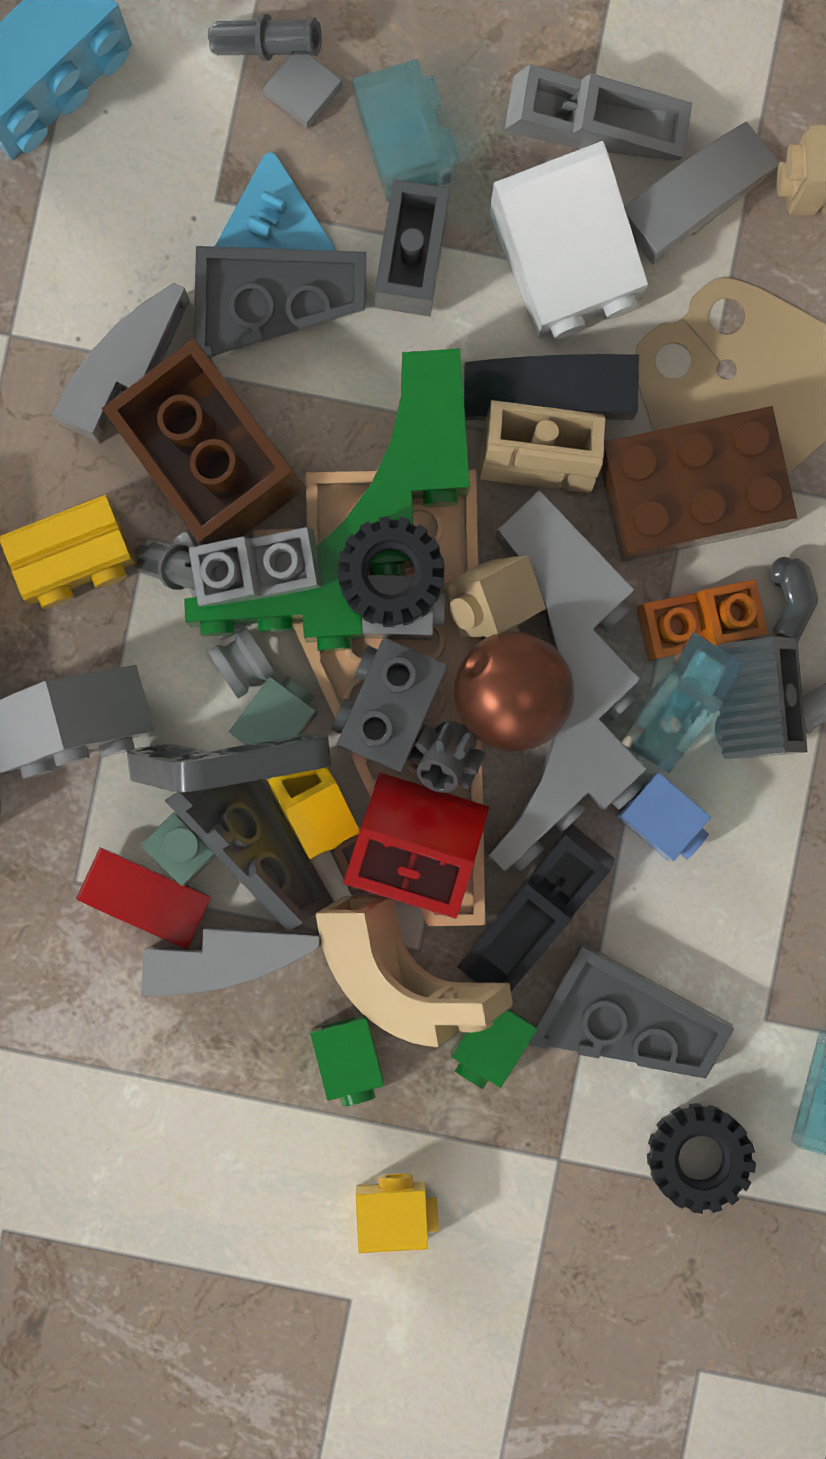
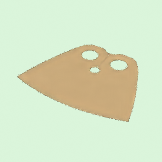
(776, 361)

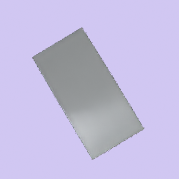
(255, 567)

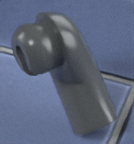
(800, 595)

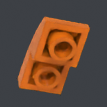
(716, 614)

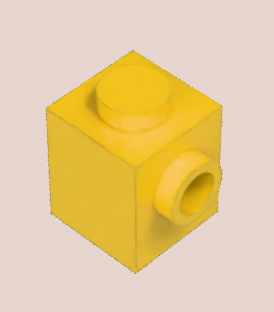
(315, 809)
(395, 1215)

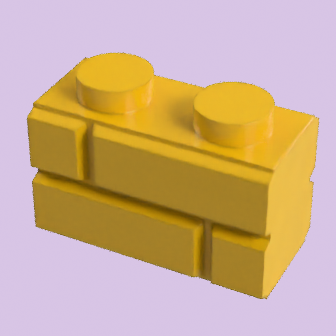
(68, 552)

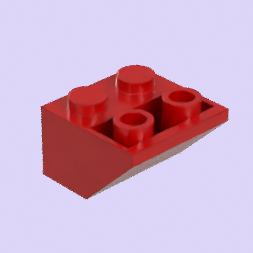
(417, 845)

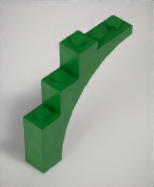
(421, 462)

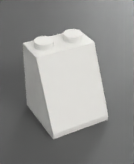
(568, 241)

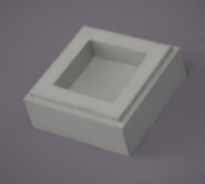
(302, 88)

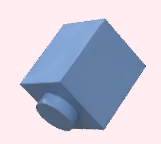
(665, 818)

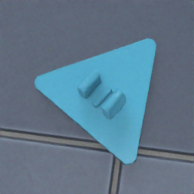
(273, 214)

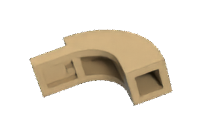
(389, 986)

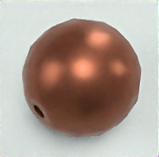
(514, 691)

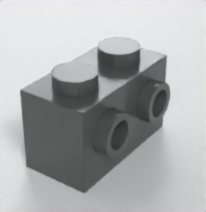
(389, 705)

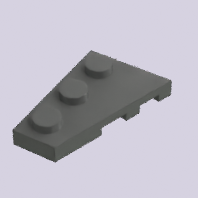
(271, 292)
(257, 846)
(630, 1018)

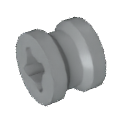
(242, 662)

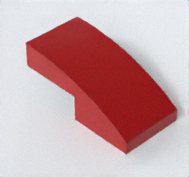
(143, 898)

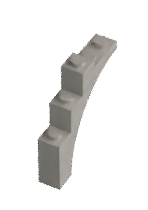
(584, 755)

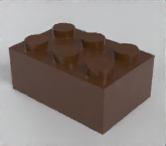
(203, 446)
(697, 484)

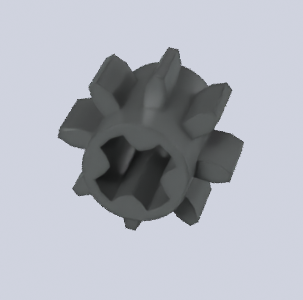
(446, 757)

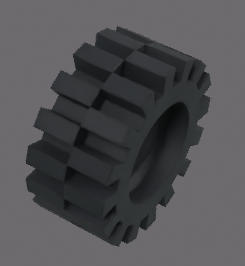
(397, 536)
(735, 1164)

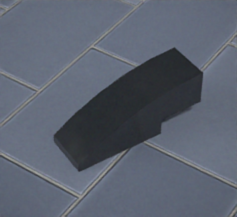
(568, 382)
(538, 910)

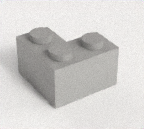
(69, 717)

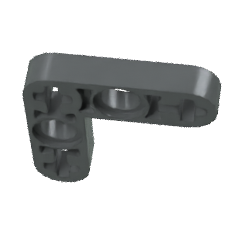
(192, 769)

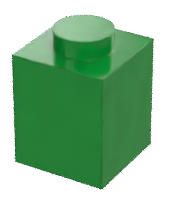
(493, 1051)
(348, 1060)

